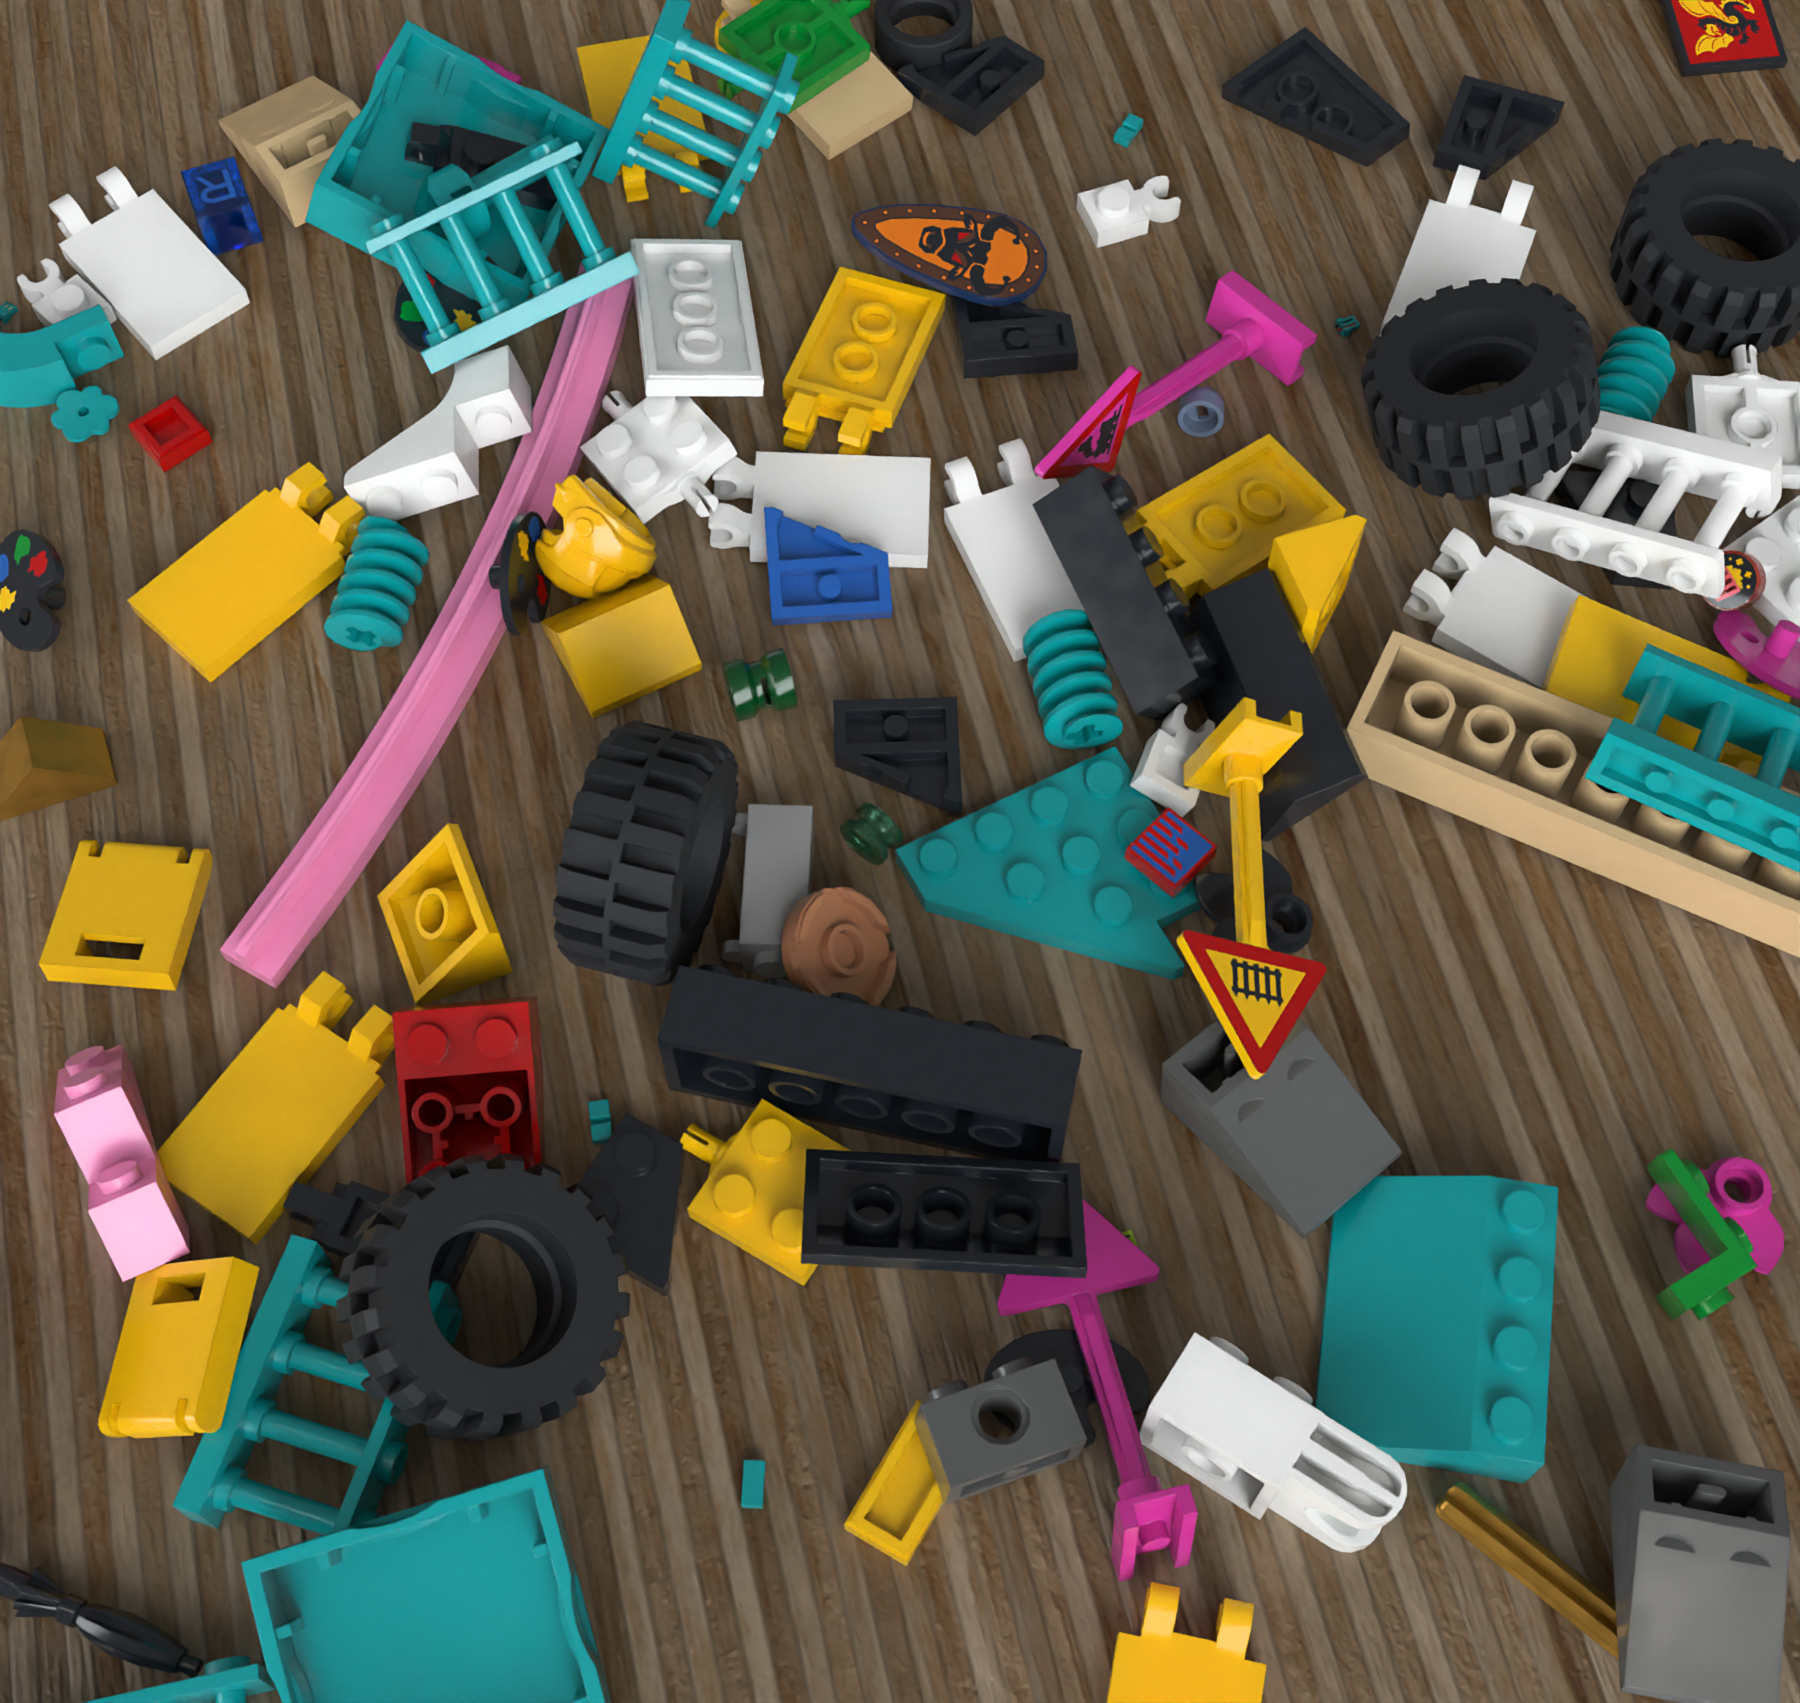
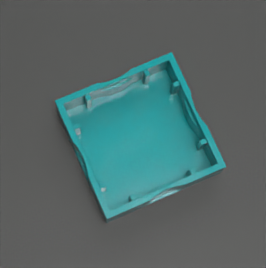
(443, 85)
(433, 1605)

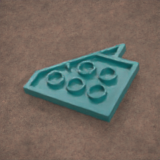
(1056, 869)

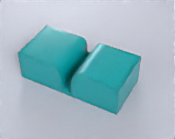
(1128, 130)
(600, 1121)
(753, 1484)

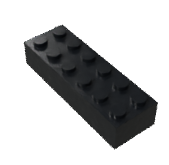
(868, 1066)

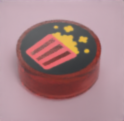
(1743, 582)

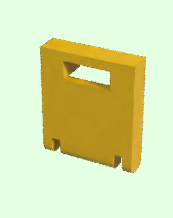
(127, 897)
(178, 1352)

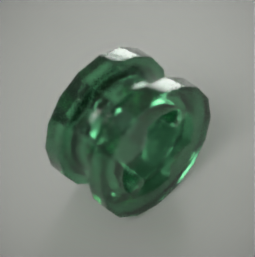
(871, 833)

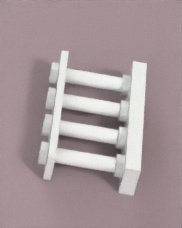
(1660, 455)

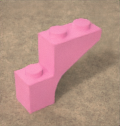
(114, 1146)

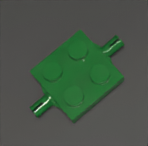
(809, 29)

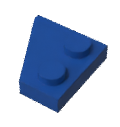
(821, 575)

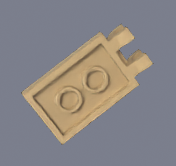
(848, 108)

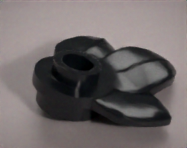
(1216, 899)

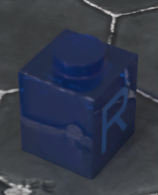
(222, 206)

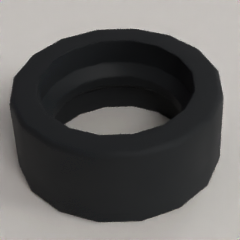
(923, 52)

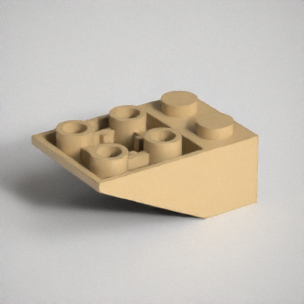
(291, 139)

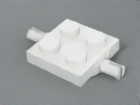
(1749, 412)
(659, 453)

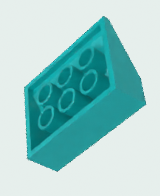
(1442, 1321)

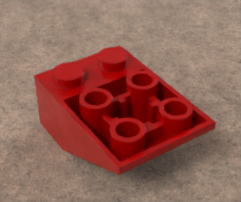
(469, 1082)

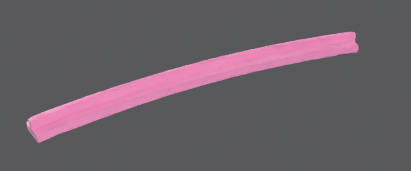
(448, 664)

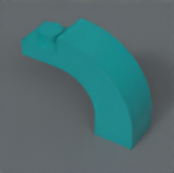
(45, 361)

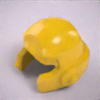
(600, 541)

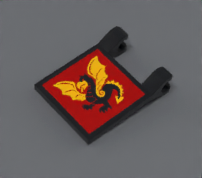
(1723, 36)

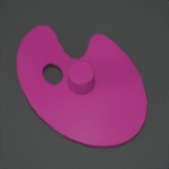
(1769, 659)

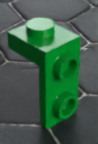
(1720, 1237)

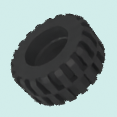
(1692, 291)
(1493, 436)
(645, 852)
(572, 1282)

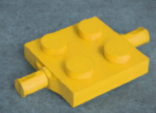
(758, 1186)

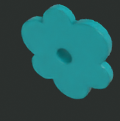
(84, 413)

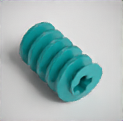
(1635, 372)
(376, 586)
(1071, 681)

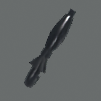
(109, 1628)

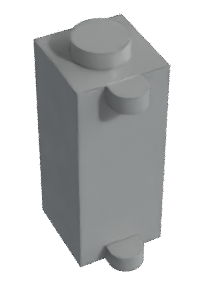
(775, 878)

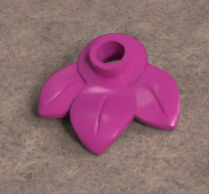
(1752, 1214)

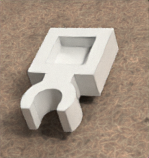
(1122, 213)
(57, 299)
(1162, 761)

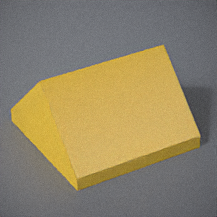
(1315, 571)
(623, 644)
(443, 921)

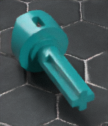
(453, 183)

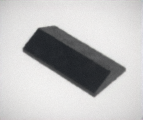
(1269, 661)
(943, 1213)

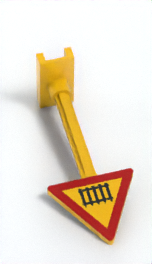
(1247, 984)

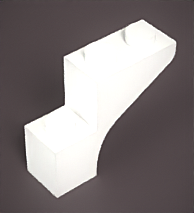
(439, 454)

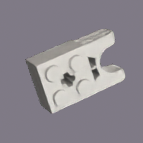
(1271, 1447)

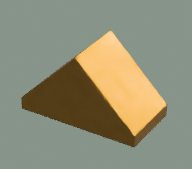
(51, 764)

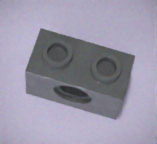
(969, 1459)

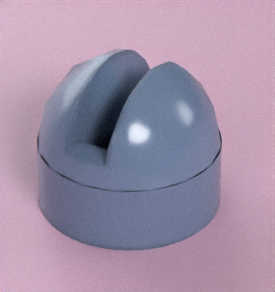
(1189, 416)

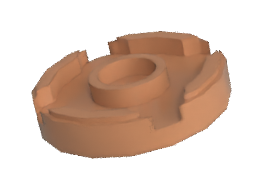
(838, 945)

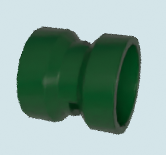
(745, 686)

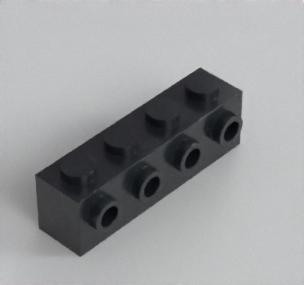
(1127, 593)

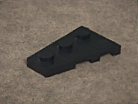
(1318, 98)

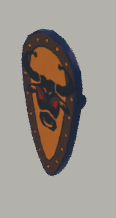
(956, 249)

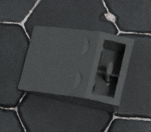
(1290, 1135)
(1699, 1577)

